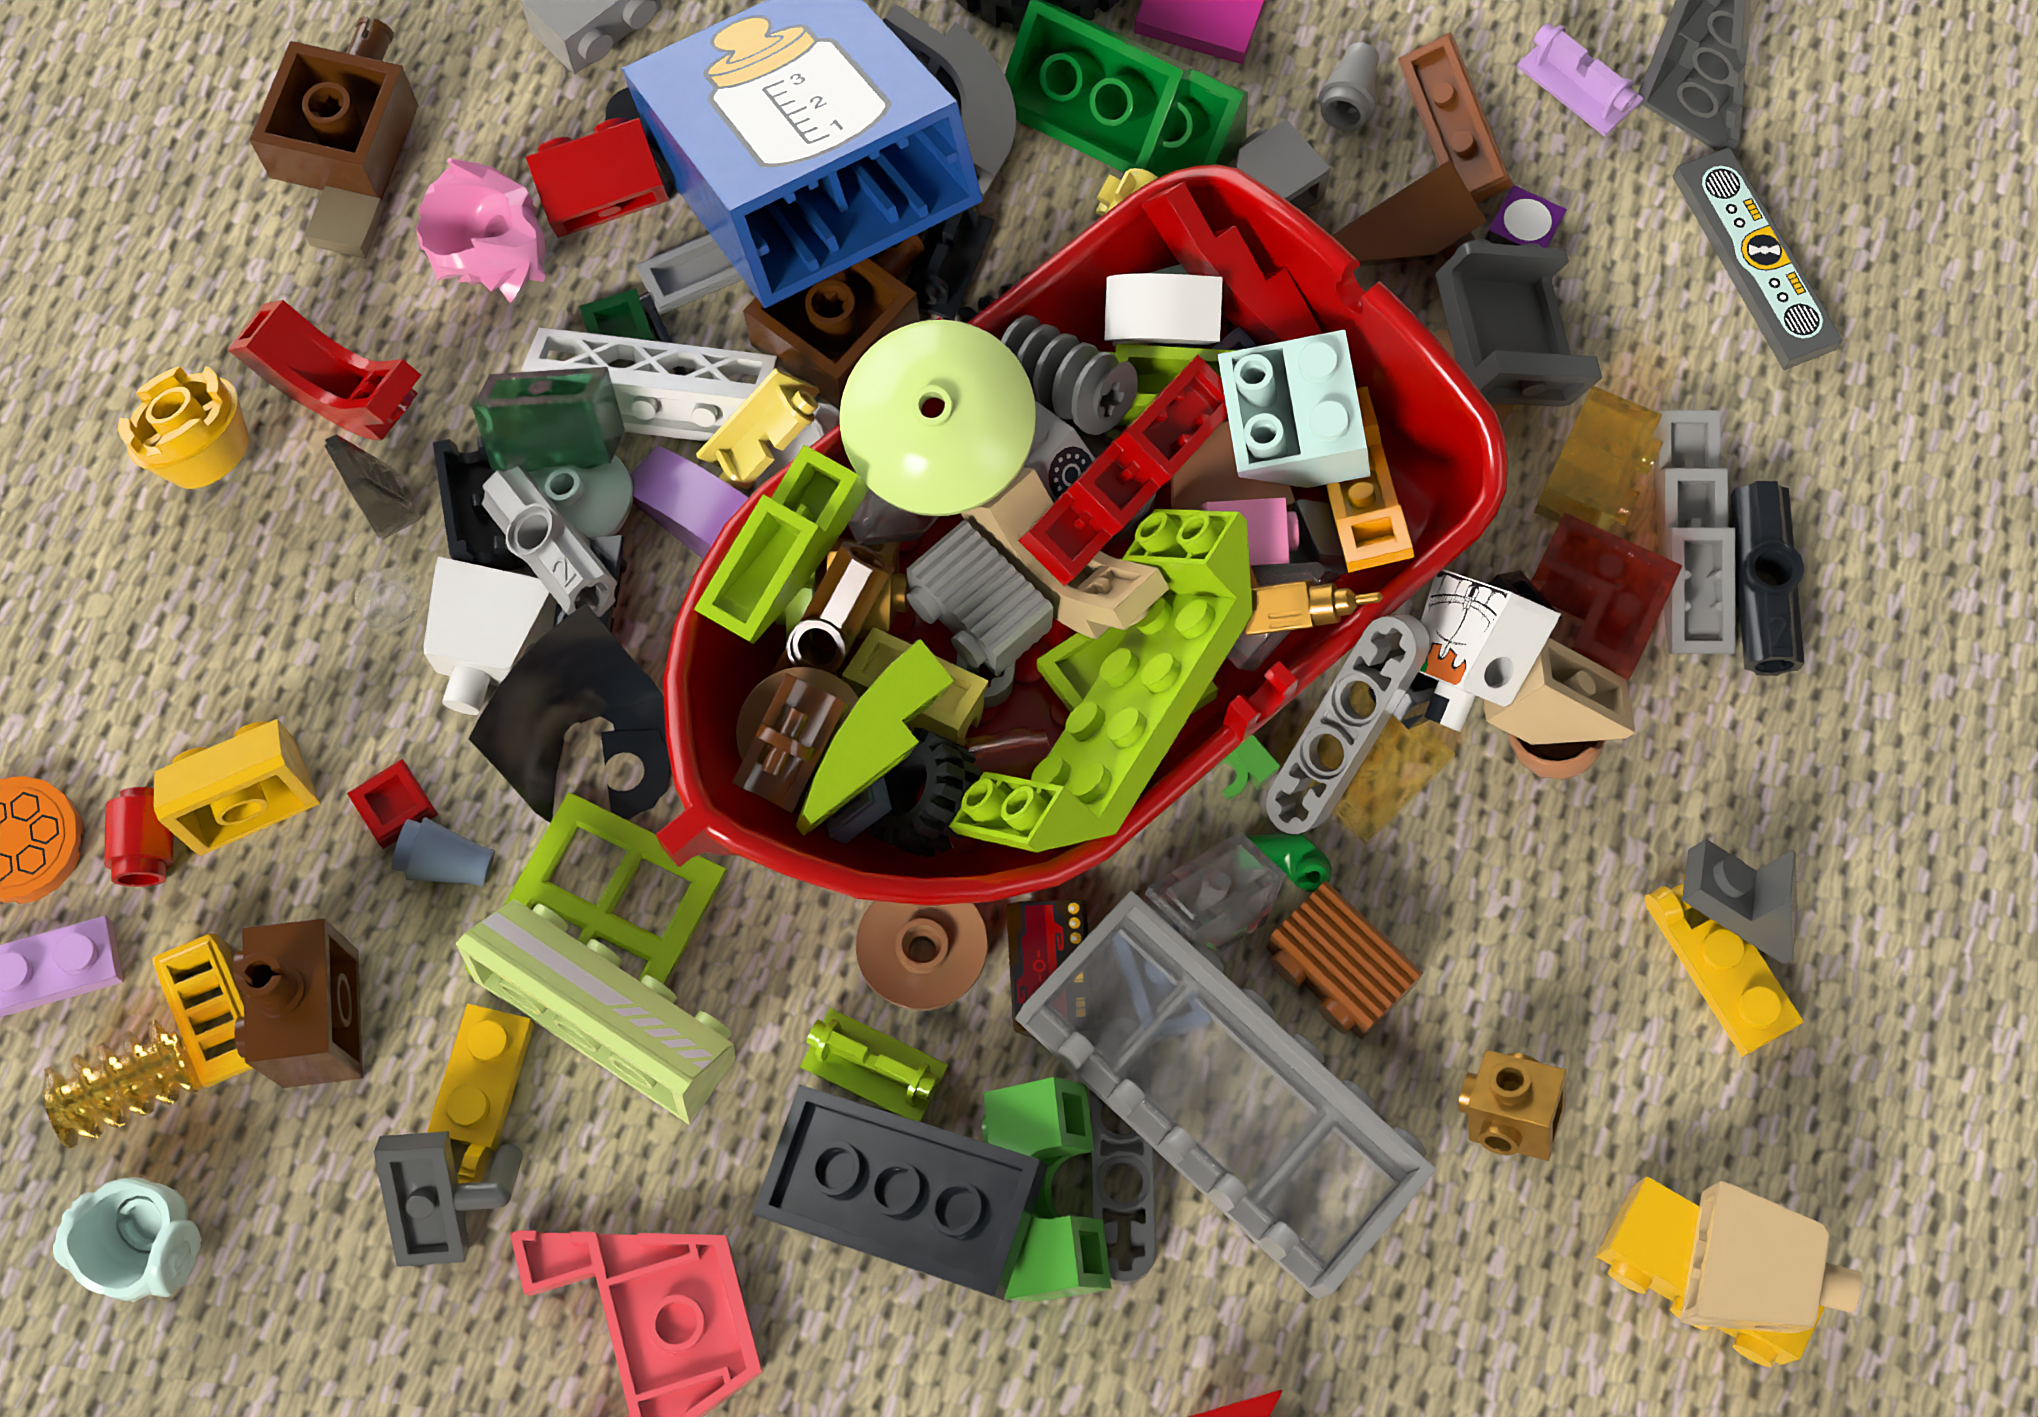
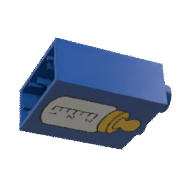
(804, 139)

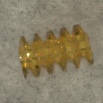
(118, 1084)

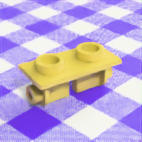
(769, 415)

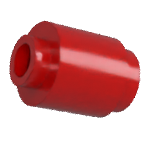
(135, 840)

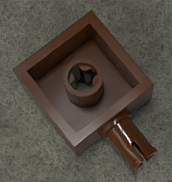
(336, 115)
(837, 320)
(299, 1003)

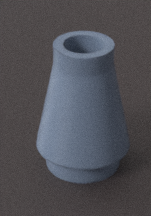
(440, 855)

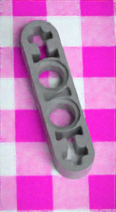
(1339, 719)

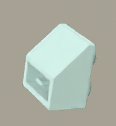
(1295, 412)

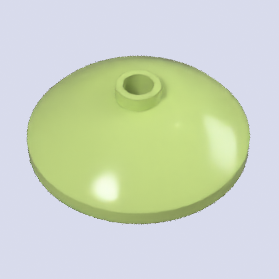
(945, 460)

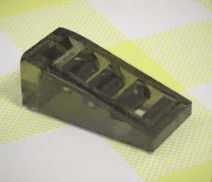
(375, 487)

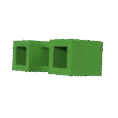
(1050, 1124)

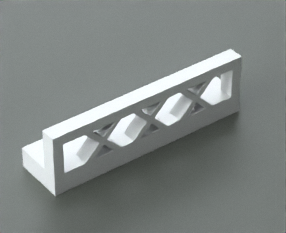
(646, 393)

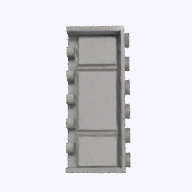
(1227, 1094)

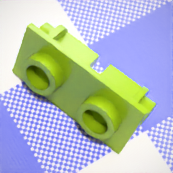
(872, 1065)

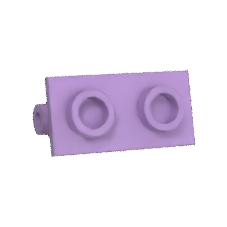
(1579, 80)

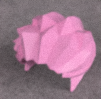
(481, 229)

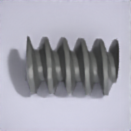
(1072, 377)

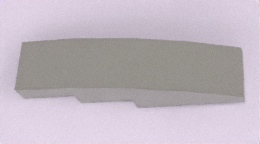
(1695, 532)

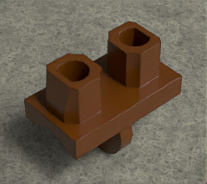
(790, 743)

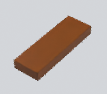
(1455, 116)

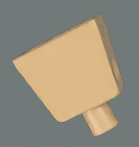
(1761, 1266)

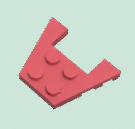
(668, 1310)

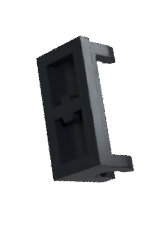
(469, 527)

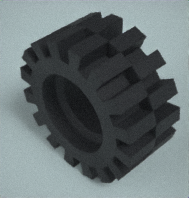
(948, 776)

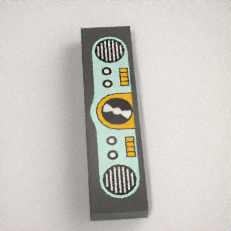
(1757, 258)

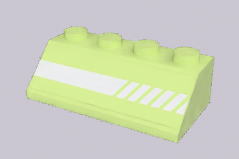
(599, 1007)

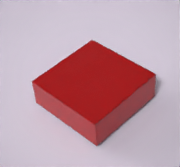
(389, 801)

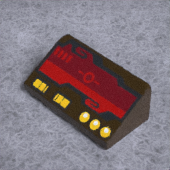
(1039, 942)

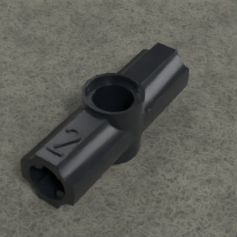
(1767, 612)

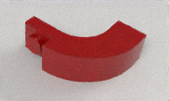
(322, 374)

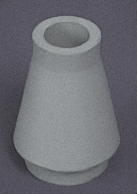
(1350, 91)

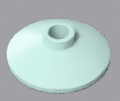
(598, 495)

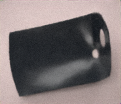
(570, 679)

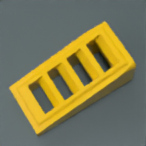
(170, 970)

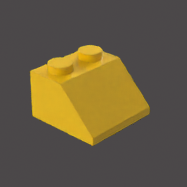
(233, 787)

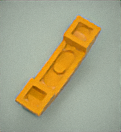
(1367, 508)

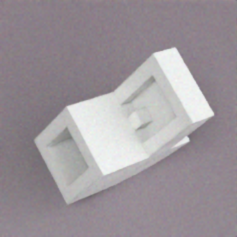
(1163, 309)

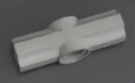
(548, 542)

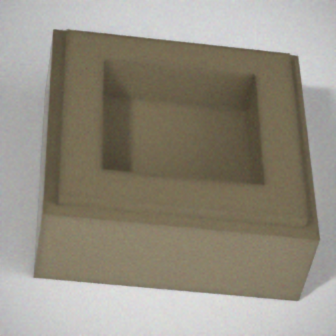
(345, 222)

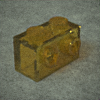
(1600, 461)

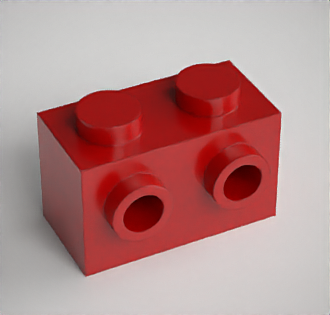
(596, 176)

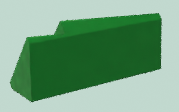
(1120, 96)

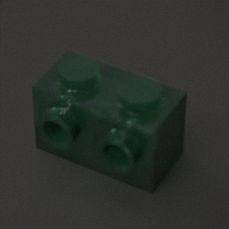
(549, 419)

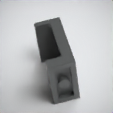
(1511, 326)

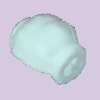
(128, 1240)

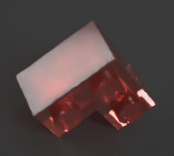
(1609, 586)

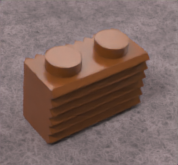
(1341, 961)

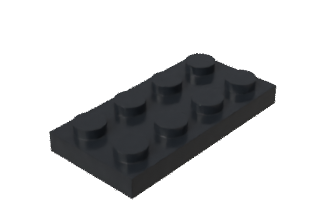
(901, 1191)

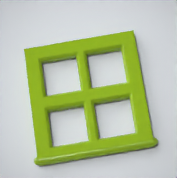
(598, 920)

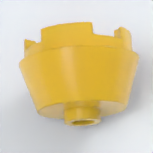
(186, 428)

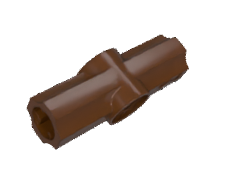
(839, 607)

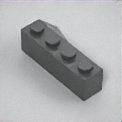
(1701, 70)

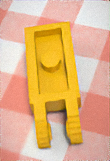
(480, 1084)

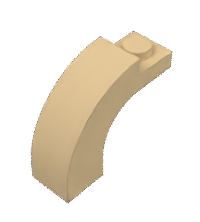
(1100, 597)

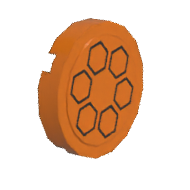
(36, 839)

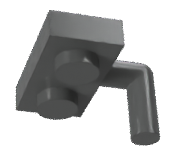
(426, 1200)

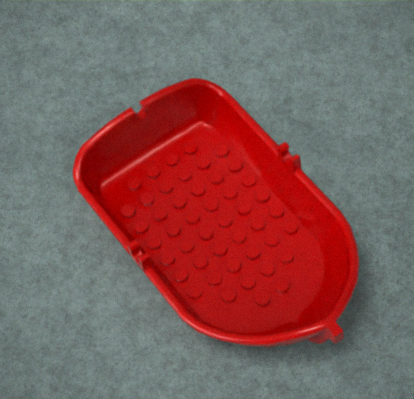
(1445, 471)

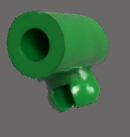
(1296, 857)

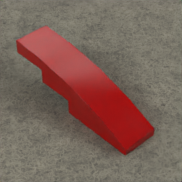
(1258, 303)
(1128, 472)

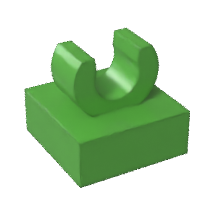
(1250, 763)

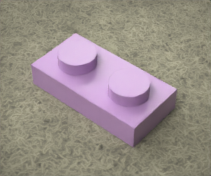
(58, 965)

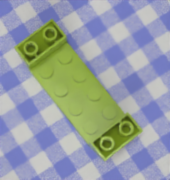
(1138, 698)

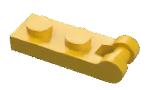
(1726, 973)

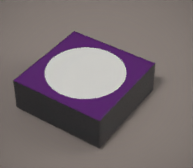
(1525, 220)

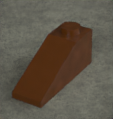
(1415, 222)

